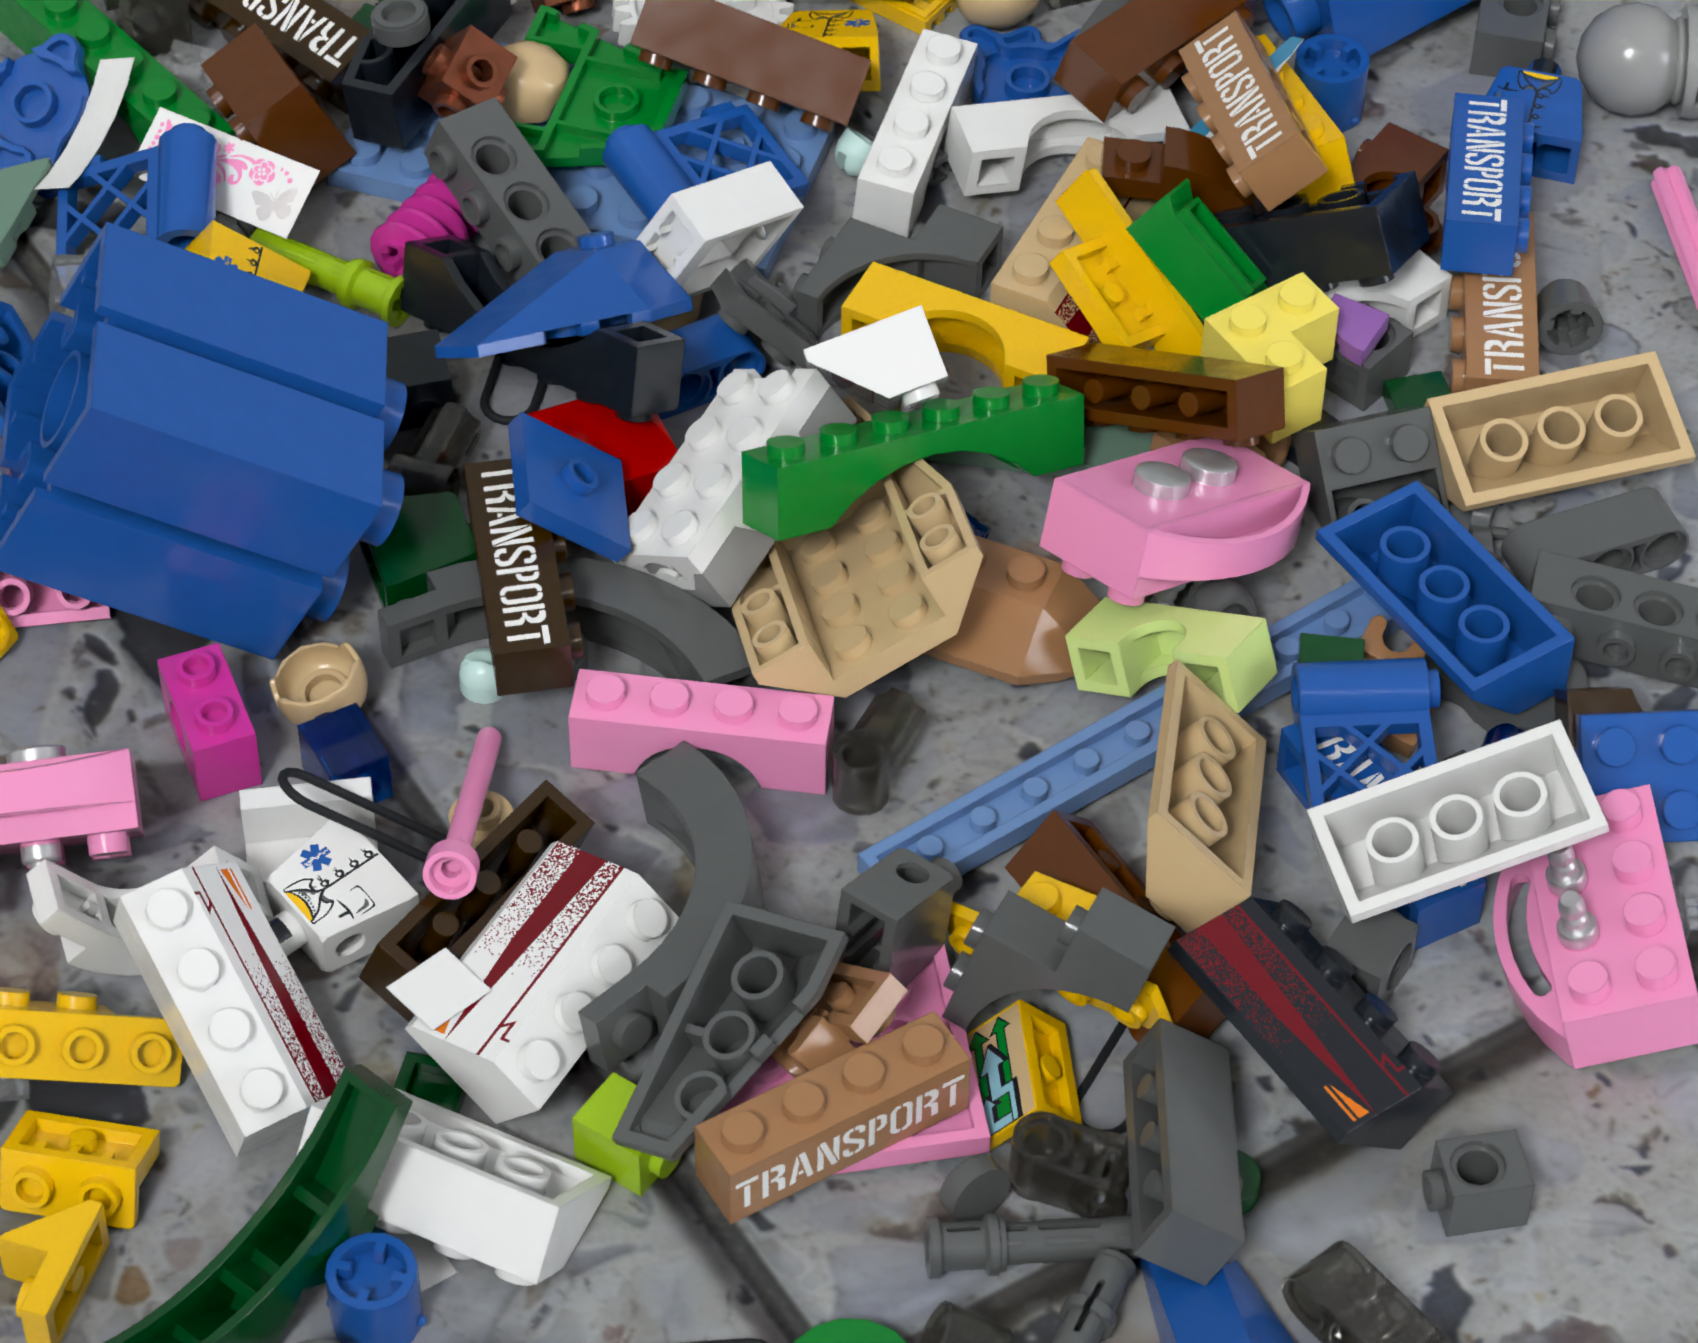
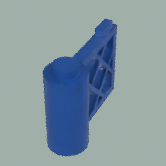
(653, 167)
(174, 200)
(1360, 701)

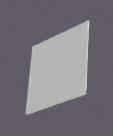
(438, 989)

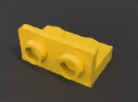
(68, 1160)

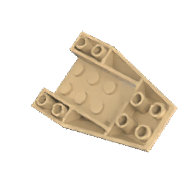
(866, 593)

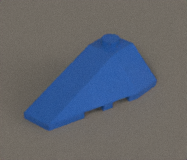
(572, 296)

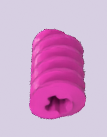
(425, 214)

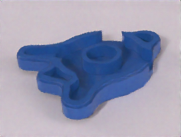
(1014, 64)
(42, 102)

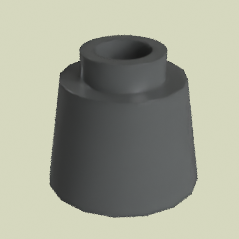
(1567, 317)

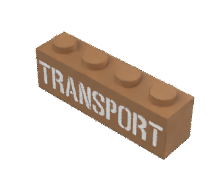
(1250, 113)
(1495, 324)
(832, 1117)

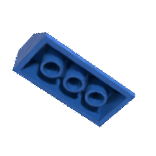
(1453, 599)

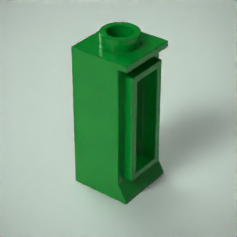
(1196, 252)

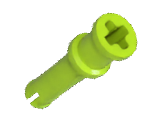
(353, 281)

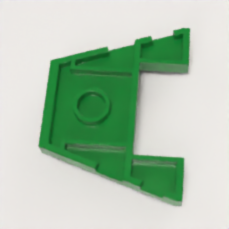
(600, 95)

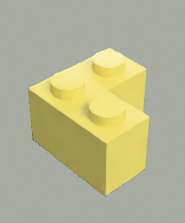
(1286, 328)

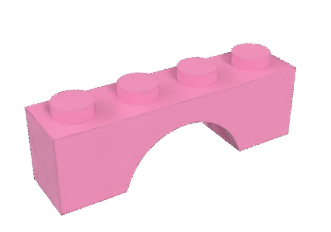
(771, 732)

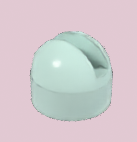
(852, 151)
(477, 677)

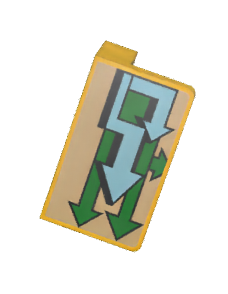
(1022, 1068)

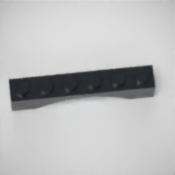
(621, 366)

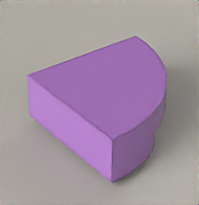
(1358, 328)

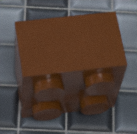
(273, 104)

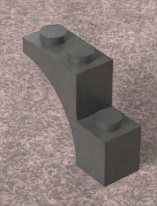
(946, 250)
(1026, 948)

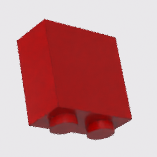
(639, 445)

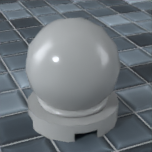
(1641, 59)

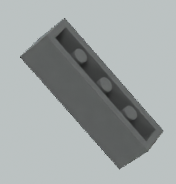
(1183, 1153)

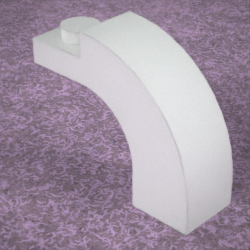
(86, 911)

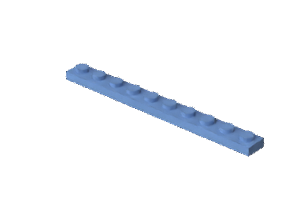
(1100, 755)

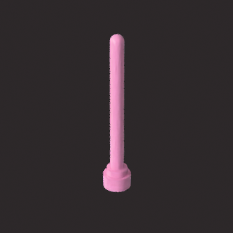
(453, 862)

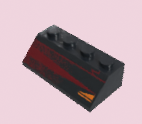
(1314, 1023)

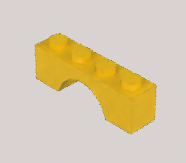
(961, 324)

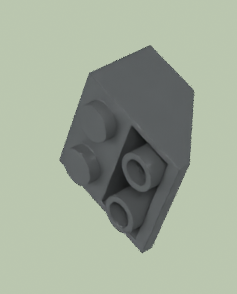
(1368, 459)

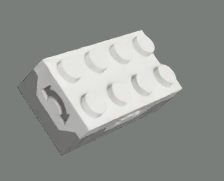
(693, 515)

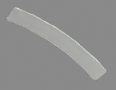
(94, 124)

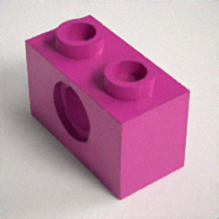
(209, 721)

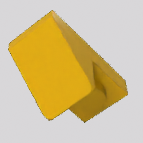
(56, 1265)

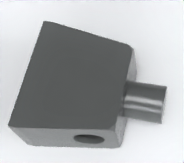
(898, 913)

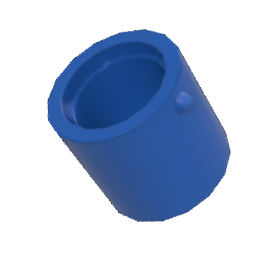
(1336, 75)
(374, 1290)

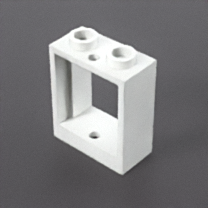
(720, 225)

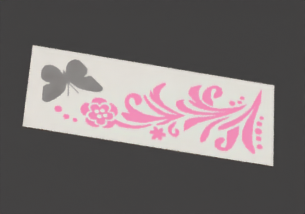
(250, 179)

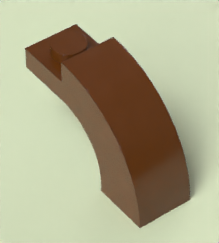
(1154, 169)

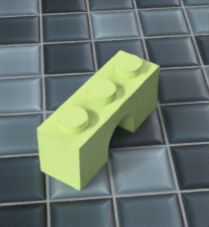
(1127, 646)

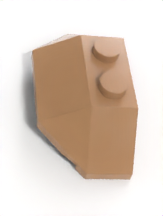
(1018, 618)

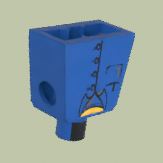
(1556, 110)

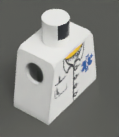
(336, 897)

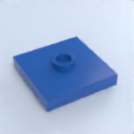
(569, 487)

